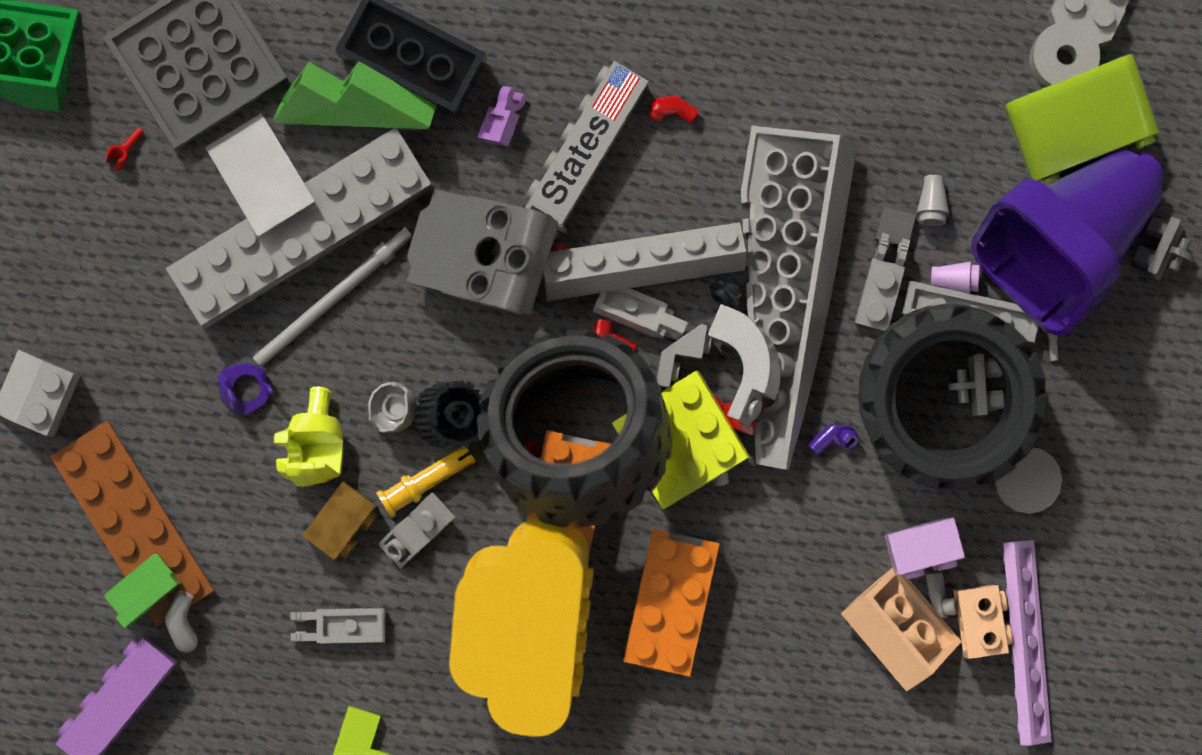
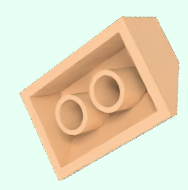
(901, 629)

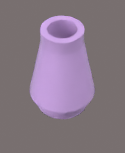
(957, 277)

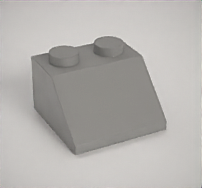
(36, 393)

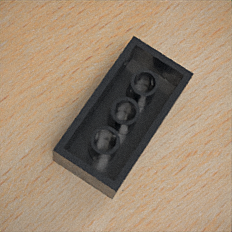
(412, 54)

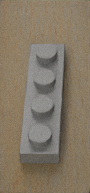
(924, 295)

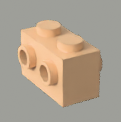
(976, 622)

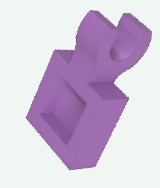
(501, 121)

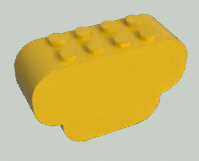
(524, 626)

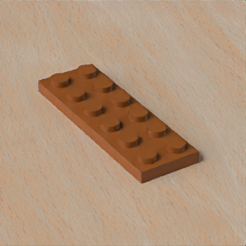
(127, 511)

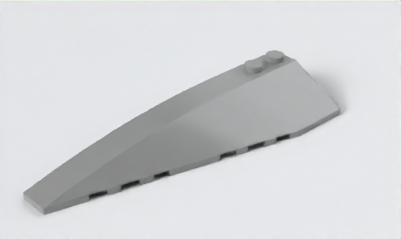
(795, 232)

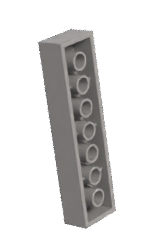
(345, 204)

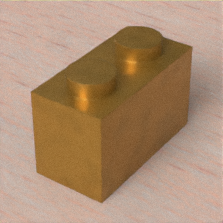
(340, 522)

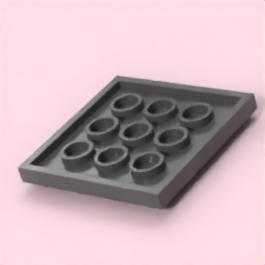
(194, 63)

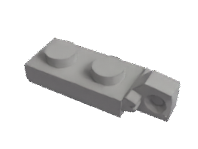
(640, 313)

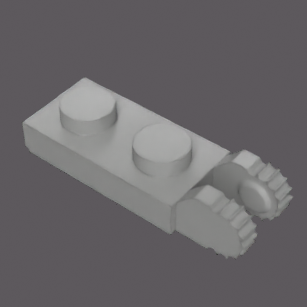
(882, 286)
(343, 625)

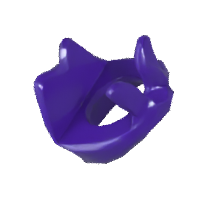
(226, 381)

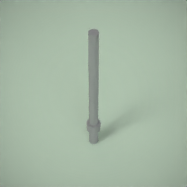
(382, 254)

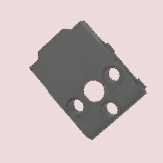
(448, 242)

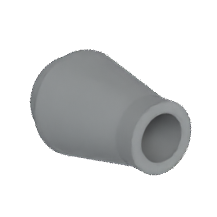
(933, 202)

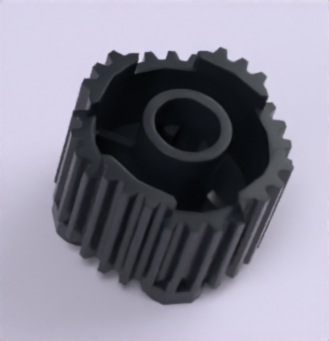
(436, 418)

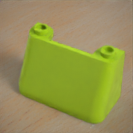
(1082, 119)

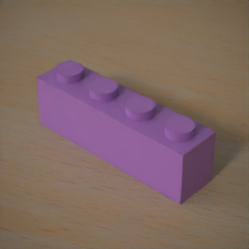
(118, 700)

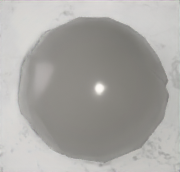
(392, 407)

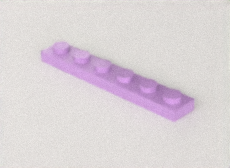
(1027, 642)

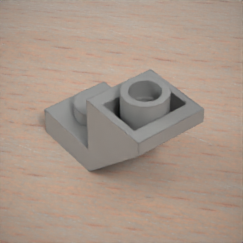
(689, 346)
(416, 530)

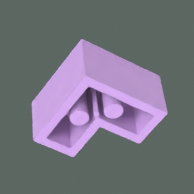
(924, 546)

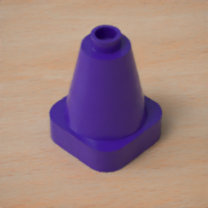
(1064, 241)

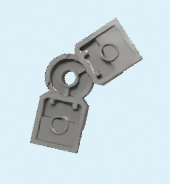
(1080, 30)

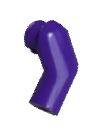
(834, 435)

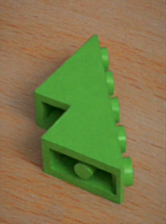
(359, 101)

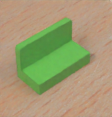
(142, 590)

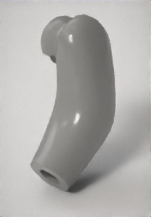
(178, 624)

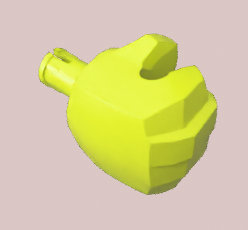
(312, 443)

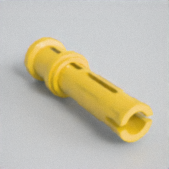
(411, 488)

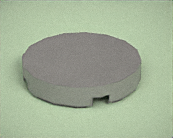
(1031, 484)

